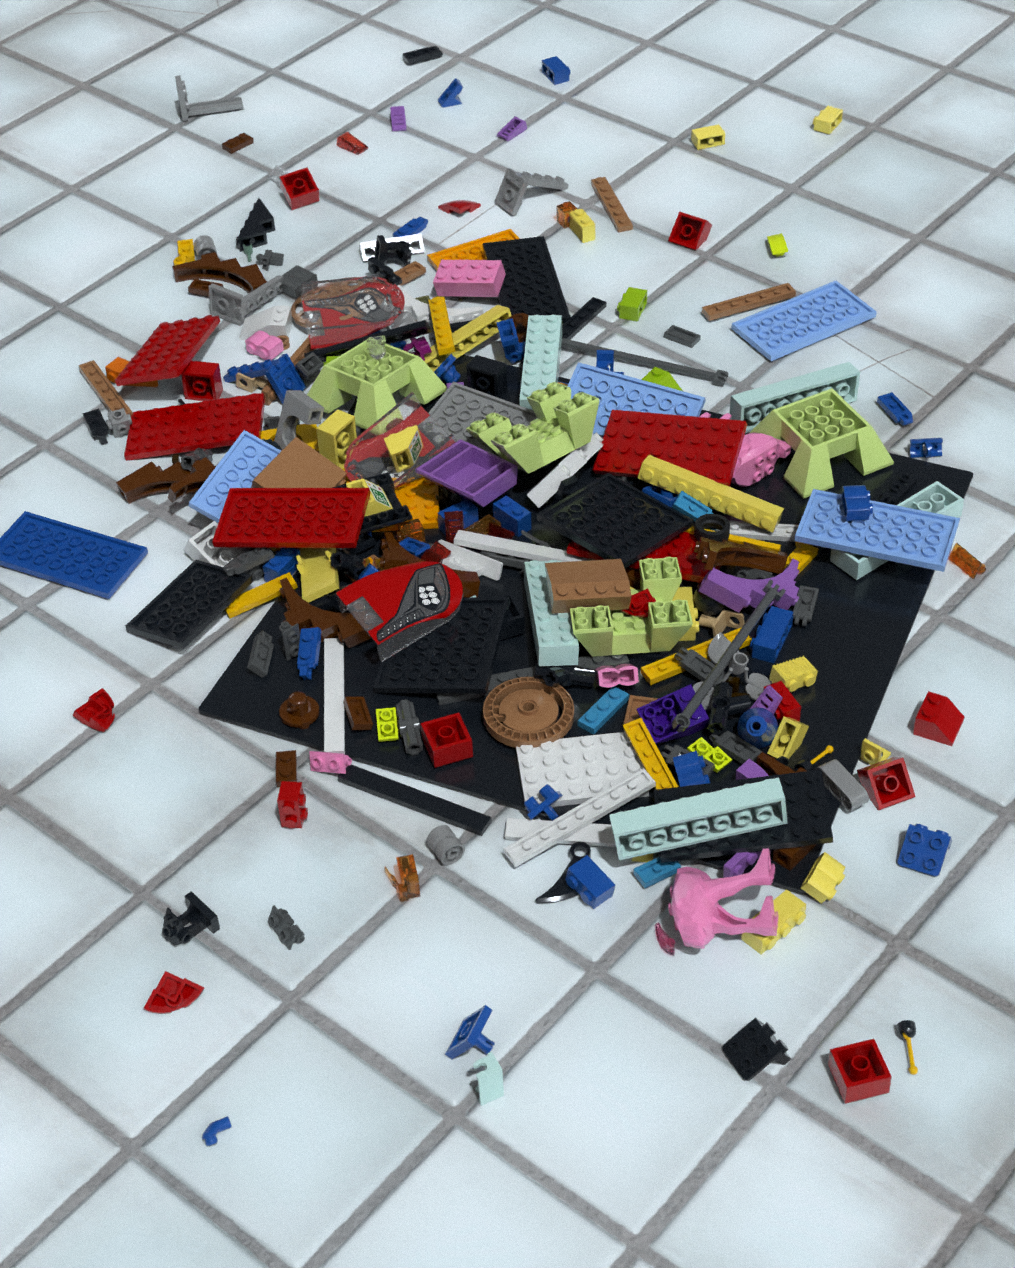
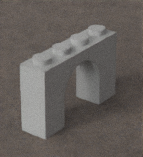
(295, 407)

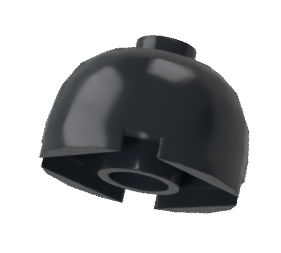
(707, 605)

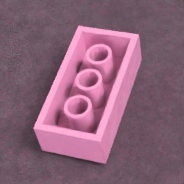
(469, 278)

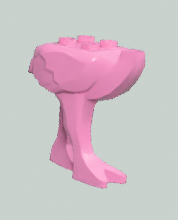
(756, 456)
(698, 910)

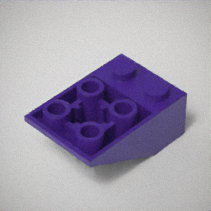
(661, 712)

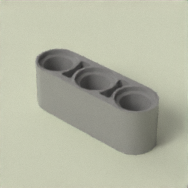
(843, 785)

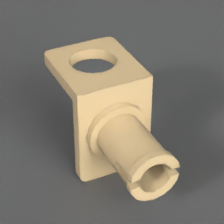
(252, 383)
(719, 624)

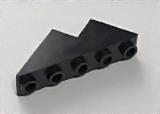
(256, 226)

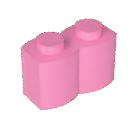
(264, 345)
(622, 674)

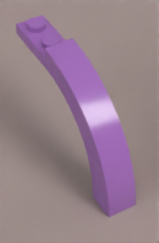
(740, 861)

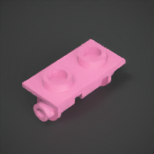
(329, 762)

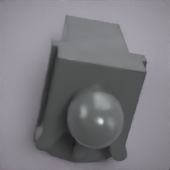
(270, 258)

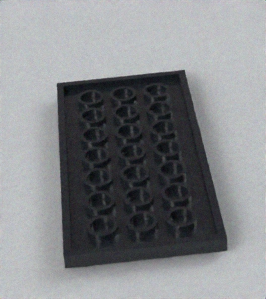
(530, 277)
(805, 810)

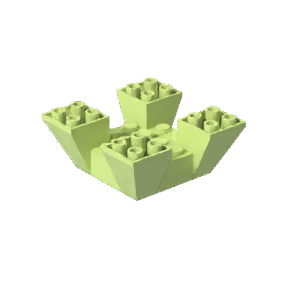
(374, 382)
(559, 428)
(818, 431)
(616, 633)

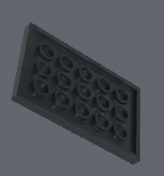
(188, 604)

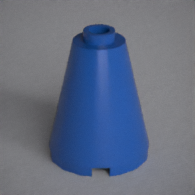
(767, 731)

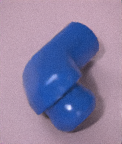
(214, 1128)

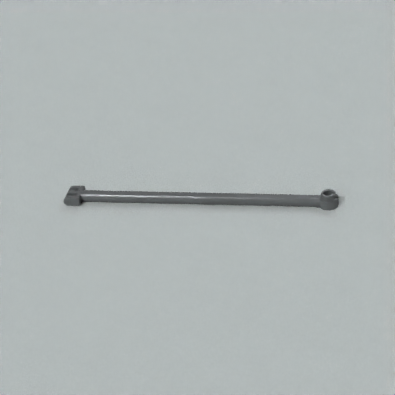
(718, 378)
(684, 717)

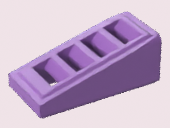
(398, 117)
(515, 123)
(763, 699)

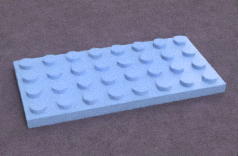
(803, 320)
(630, 394)
(889, 534)

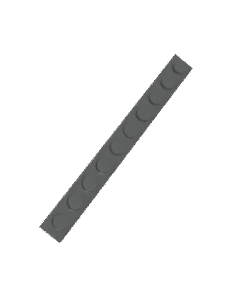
(497, 679)

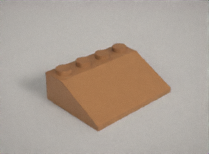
(587, 585)

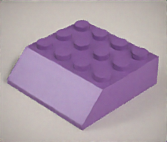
(470, 472)

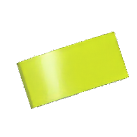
(777, 244)
(387, 724)
(711, 754)

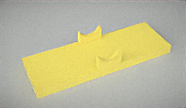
(316, 572)

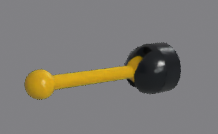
(808, 765)
(906, 1031)

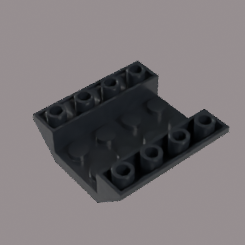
(386, 518)

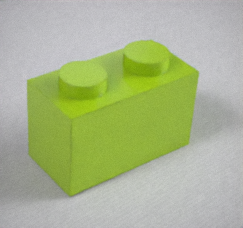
(632, 304)

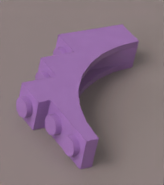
(741, 592)

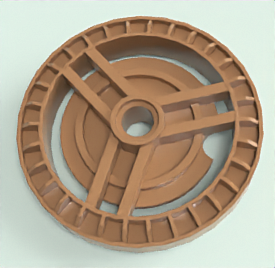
(527, 712)

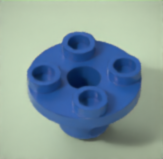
(447, 372)

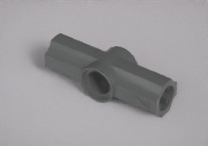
(188, 459)
(409, 727)

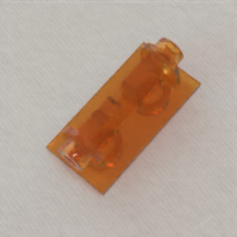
(966, 561)

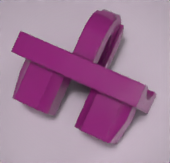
(420, 347)

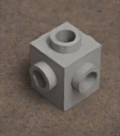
(119, 422)

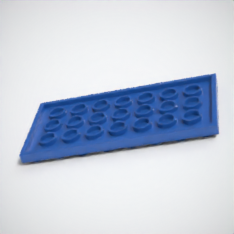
(69, 554)

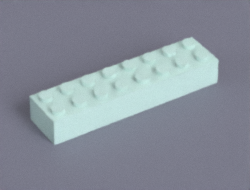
(541, 354)
(759, 402)
(934, 499)
(551, 632)
(699, 818)

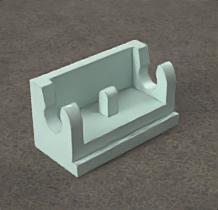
(490, 1080)

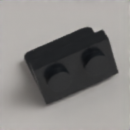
(755, 1049)

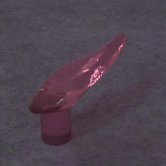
(664, 940)

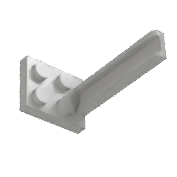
(206, 107)
(515, 184)
(233, 306)

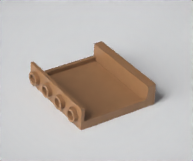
(300, 468)

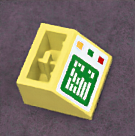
(404, 447)
(377, 501)

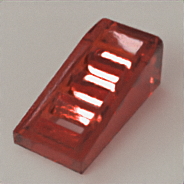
(348, 142)
(448, 524)

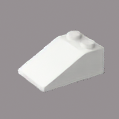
(273, 321)
(202, 549)

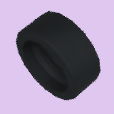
(712, 521)

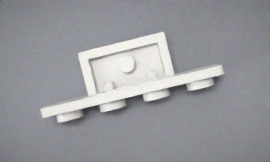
(467, 560)

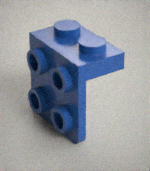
(924, 849)

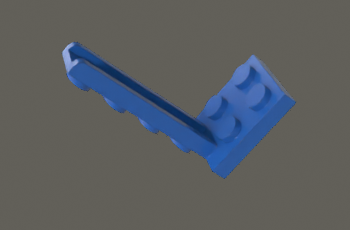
(279, 372)

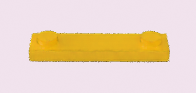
(258, 596)

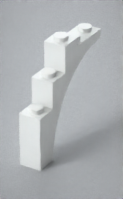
(421, 310)
(564, 469)

